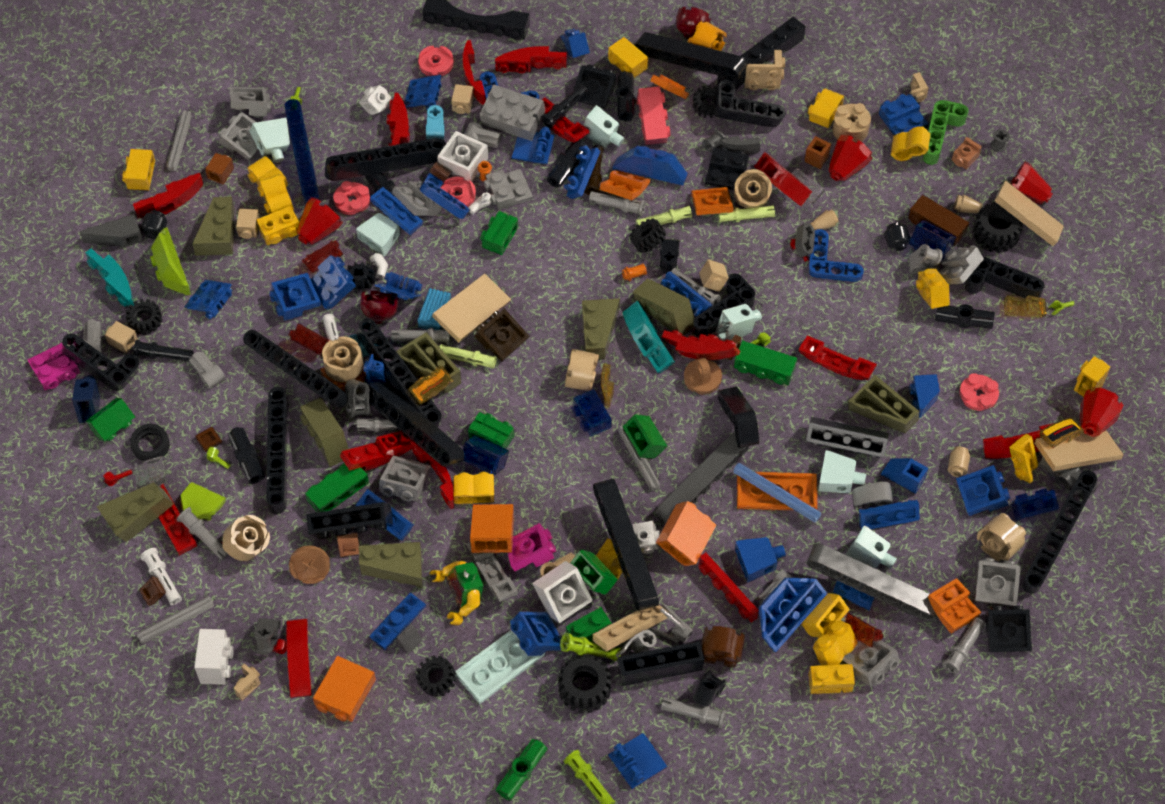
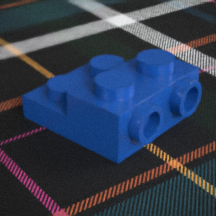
(902, 114)
(332, 281)
(294, 296)
(983, 490)
(536, 633)

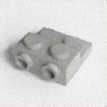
(250, 98)
(238, 137)
(507, 188)
(415, 200)
(960, 264)
(404, 479)
(997, 582)
(872, 663)

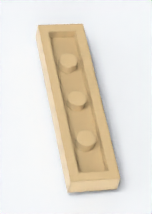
(628, 627)

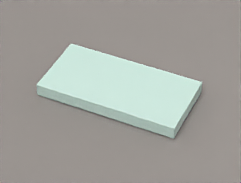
(495, 667)

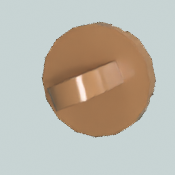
(702, 376)
(309, 564)

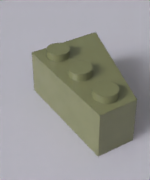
(217, 229)
(665, 306)
(598, 324)
(424, 356)
(884, 406)
(325, 430)
(135, 510)
(393, 562)

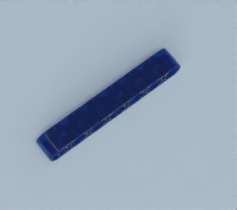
(301, 150)

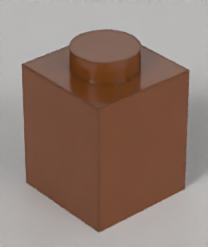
(817, 152)
(219, 168)

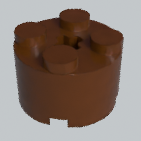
(722, 645)

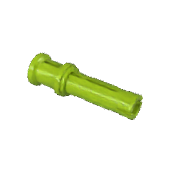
(583, 646)
(584, 772)

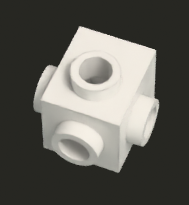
(375, 99)
(646, 536)

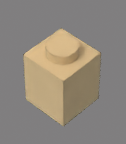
(462, 99)
(247, 223)
(713, 275)
(121, 337)

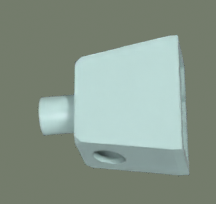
(602, 128)
(271, 138)
(378, 233)
(738, 321)
(839, 474)
(871, 549)

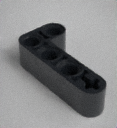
(769, 114)
(1006, 280)
(706, 323)
(98, 359)
(740, 415)

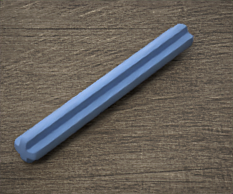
(777, 492)

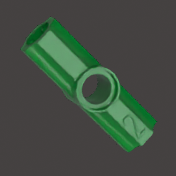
(513, 779)

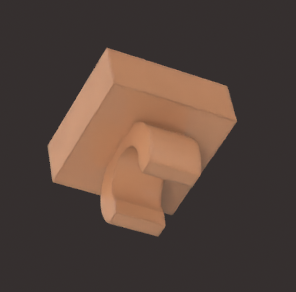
(348, 544)

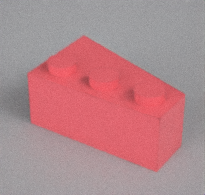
(653, 115)

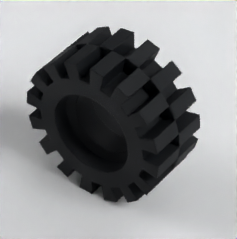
(699, 96)
(647, 235)
(144, 307)
(431, 665)

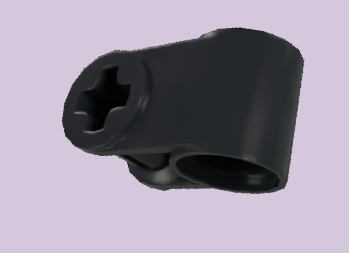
(669, 254)
(708, 689)

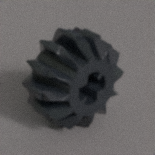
(362, 275)

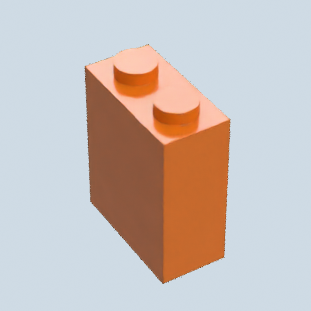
(492, 528)
(686, 533)
(344, 689)

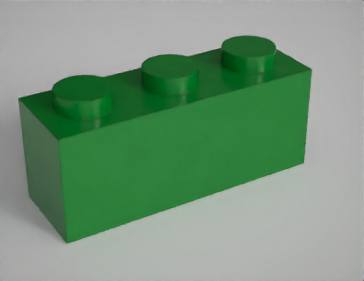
(765, 363)
(336, 488)

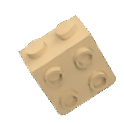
(766, 75)

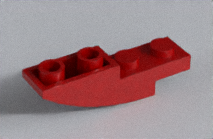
(525, 58)
(398, 121)
(783, 179)
(176, 195)
(704, 347)
(377, 453)

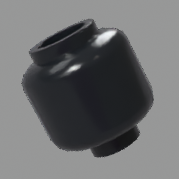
(153, 223)
(897, 236)

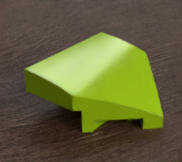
(201, 501)

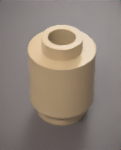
(959, 461)

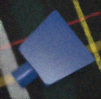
(757, 557)

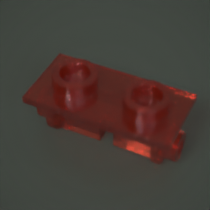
(316, 258)
(308, 339)
(863, 631)

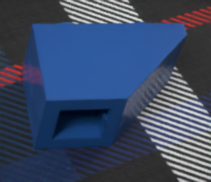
(575, 42)
(925, 392)
(906, 473)

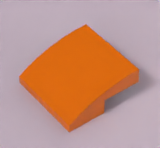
(625, 184)
(953, 605)

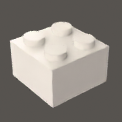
(463, 155)
(562, 591)
(213, 656)

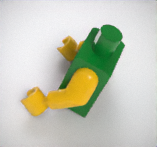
(465, 587)

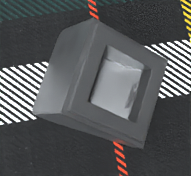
(409, 639)

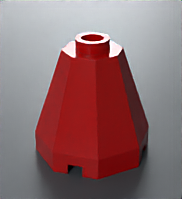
(848, 158)
(1032, 184)
(317, 222)
(1099, 411)

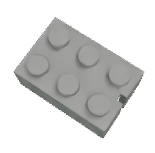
(512, 112)

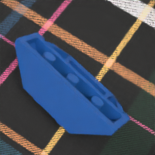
(652, 164)
(788, 608)

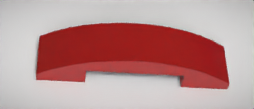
(469, 58)
(566, 128)
(841, 364)
(998, 446)
(447, 488)
(298, 658)

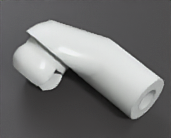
(483, 201)
(381, 263)

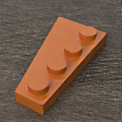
(670, 85)

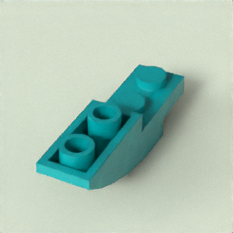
(113, 275)
(646, 337)

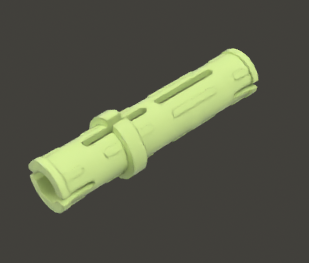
(747, 213)
(670, 216)
(475, 358)

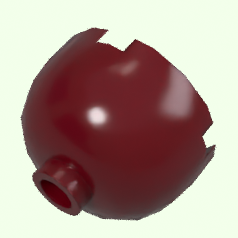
(688, 20)
(378, 305)

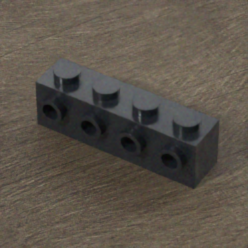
(847, 437)
(349, 519)
(660, 663)

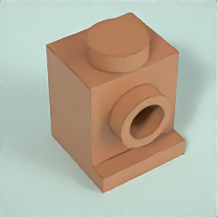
(966, 153)

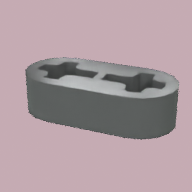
(805, 239)

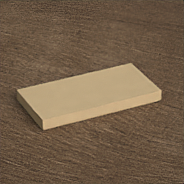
(1029, 213)
(471, 307)
(1080, 451)

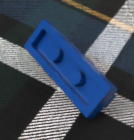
(582, 172)
(396, 211)
(674, 283)
(889, 514)
(400, 526)
(397, 621)

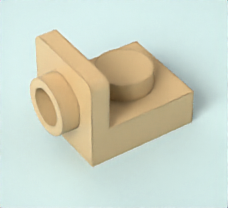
(918, 88)
(248, 684)

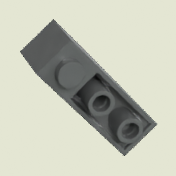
(114, 233)

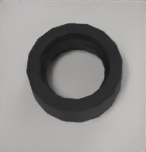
(149, 429)

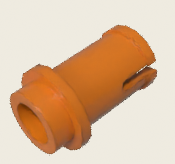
(484, 168)
(633, 272)

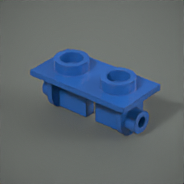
(374, 370)

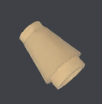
(967, 204)
(825, 220)

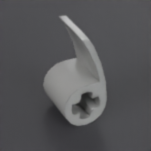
(878, 492)
(640, 642)

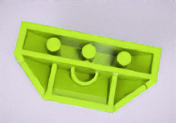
(168, 263)

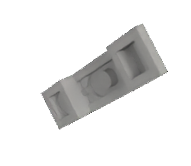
(493, 575)

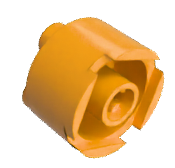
(708, 36)

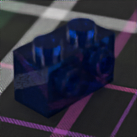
(932, 236)
(591, 413)
(485, 455)
(1035, 505)

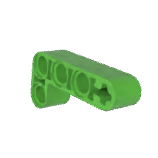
(943, 114)

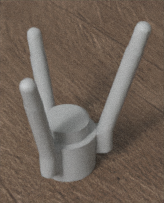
(680, 630)

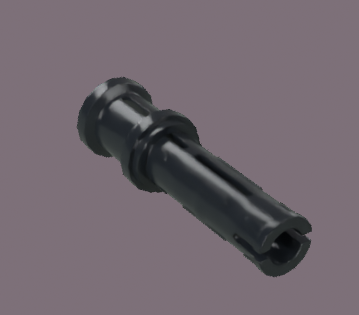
(558, 110)
(154, 350)

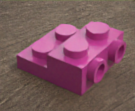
(53, 367)
(532, 546)

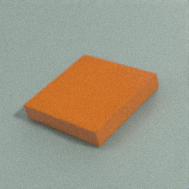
(712, 201)

